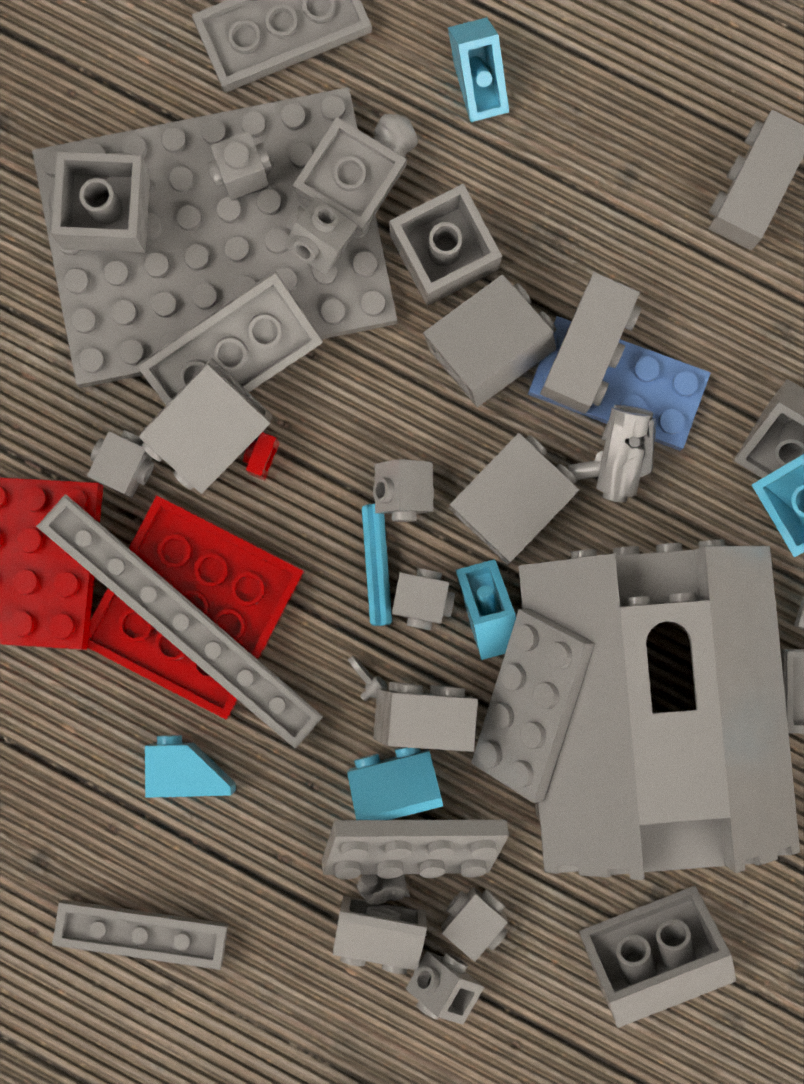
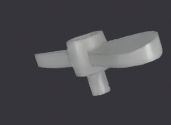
(372, 684)

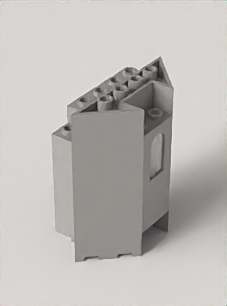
(675, 785)

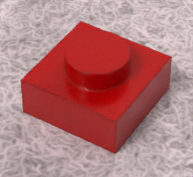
(260, 455)

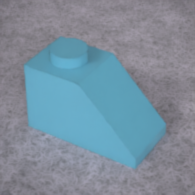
(479, 68)
(487, 607)
(182, 770)

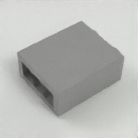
(491, 339)
(205, 427)
(514, 497)

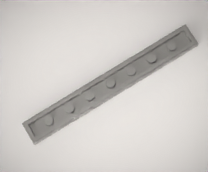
(179, 621)

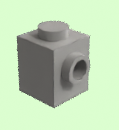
(239, 165)
(120, 463)
(403, 488)
(422, 599)
(475, 922)

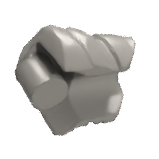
(396, 133)
(380, 890)

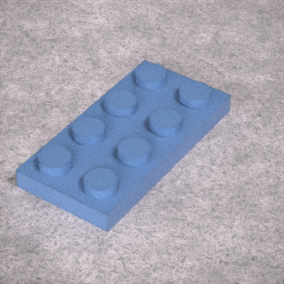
(641, 381)

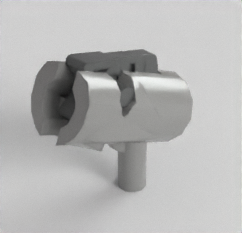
(625, 456)

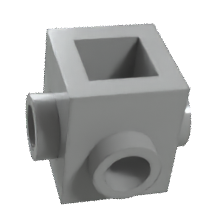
(319, 234)
(444, 987)

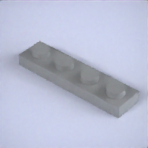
(140, 934)

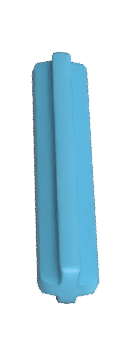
(376, 566)

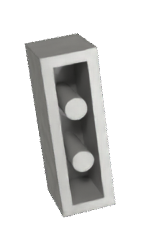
(758, 180)
(592, 344)

